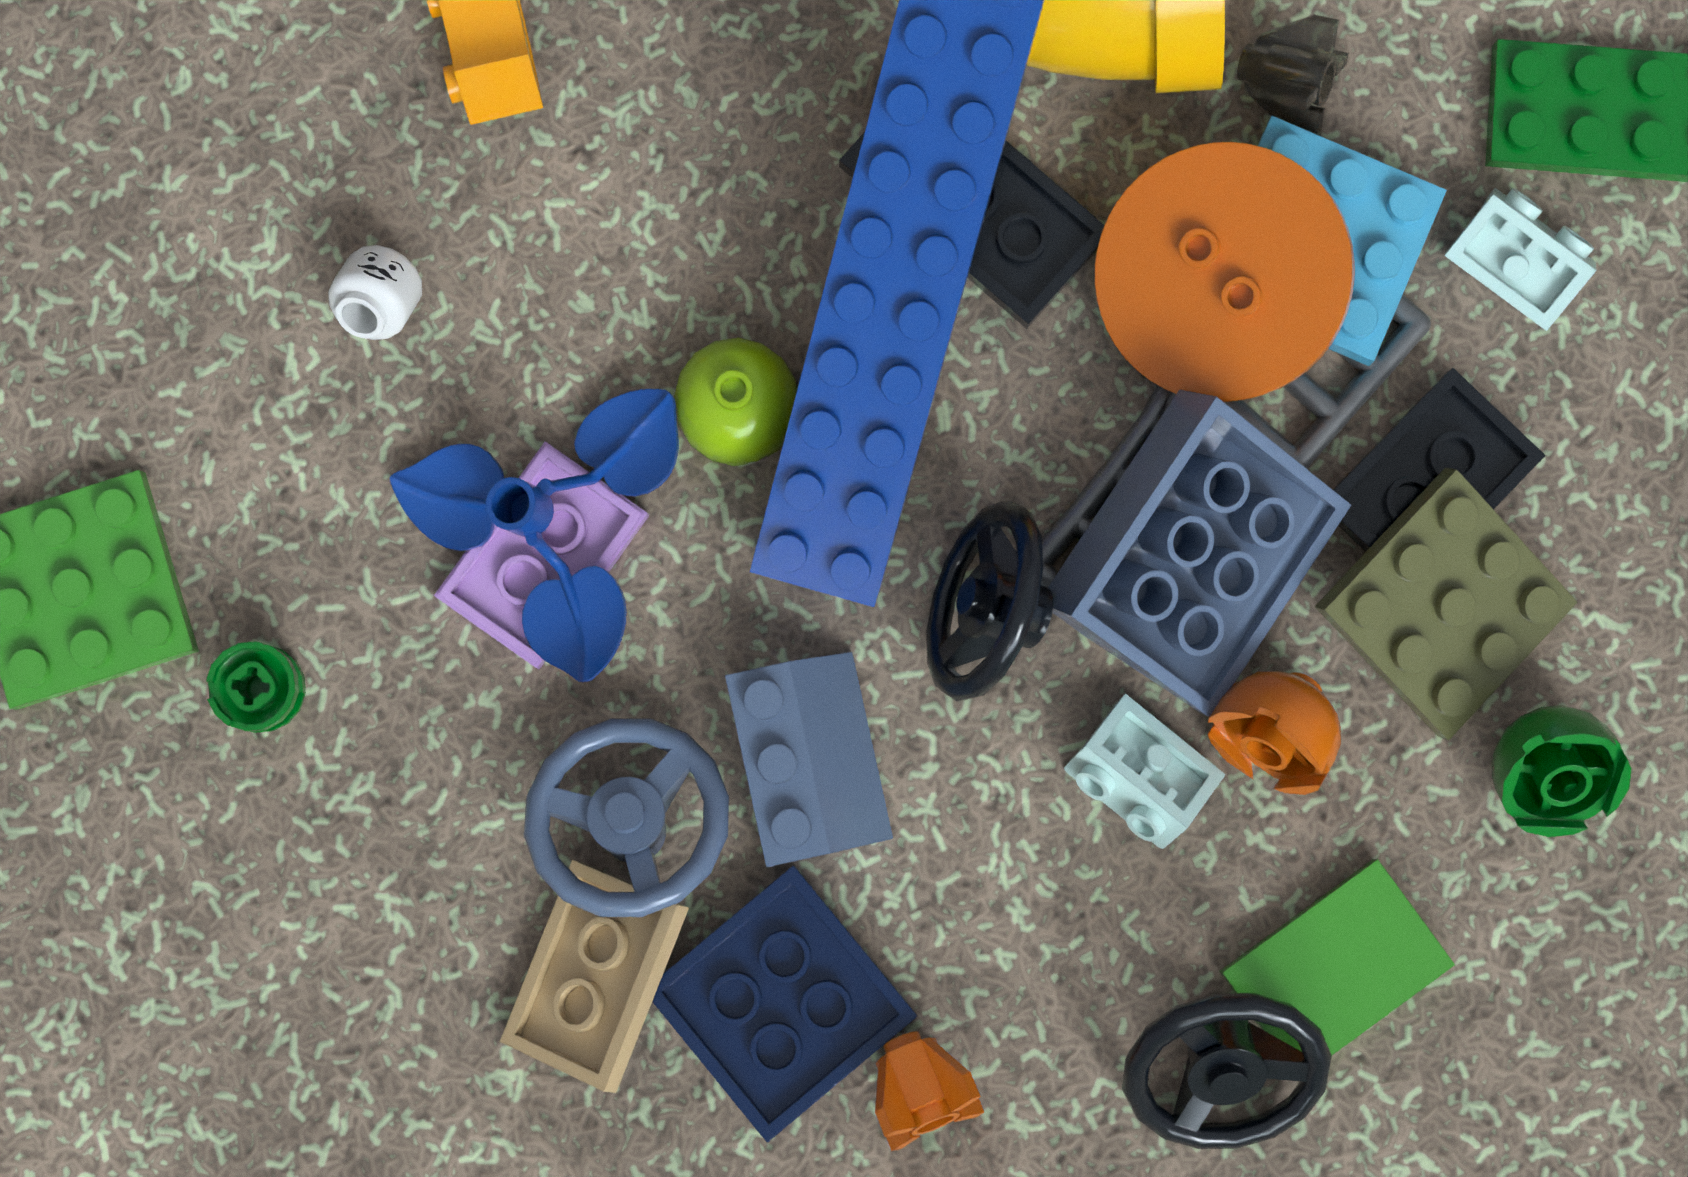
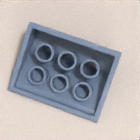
(1196, 550)

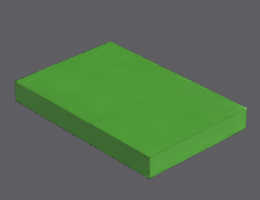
(1344, 958)

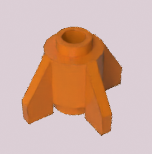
(921, 1089)

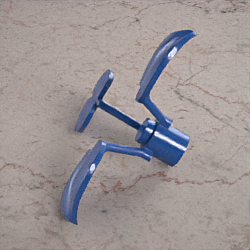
(463, 493)

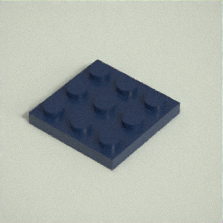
(781, 1003)

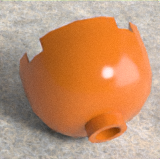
(1281, 727)

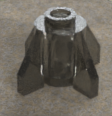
(1293, 70)

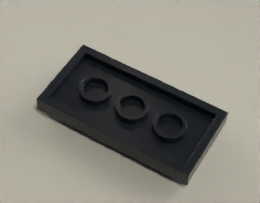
(1028, 239)

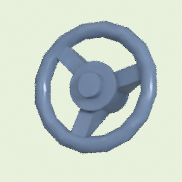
(627, 817)

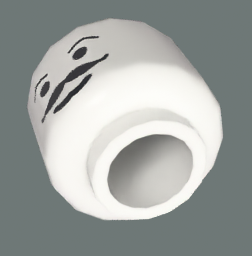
(375, 292)

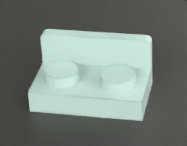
(1523, 256)
(1144, 773)

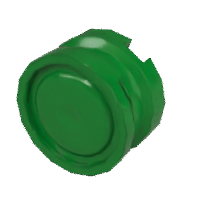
(256, 687)

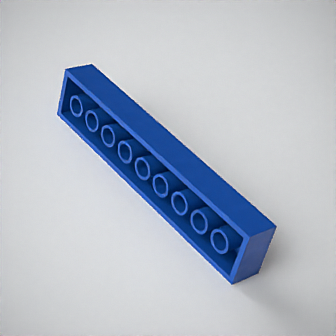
(894, 291)

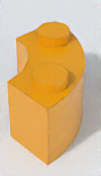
(490, 58)

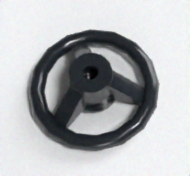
(997, 605)
(1228, 1066)

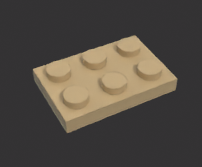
(592, 985)

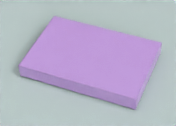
(586, 530)

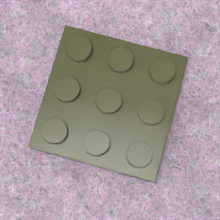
(1446, 603)

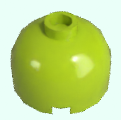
(735, 401)

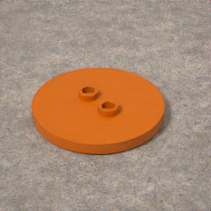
(1224, 271)

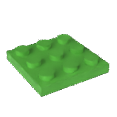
(87, 591)

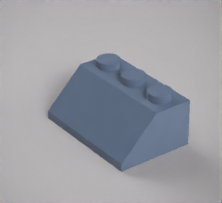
(808, 758)

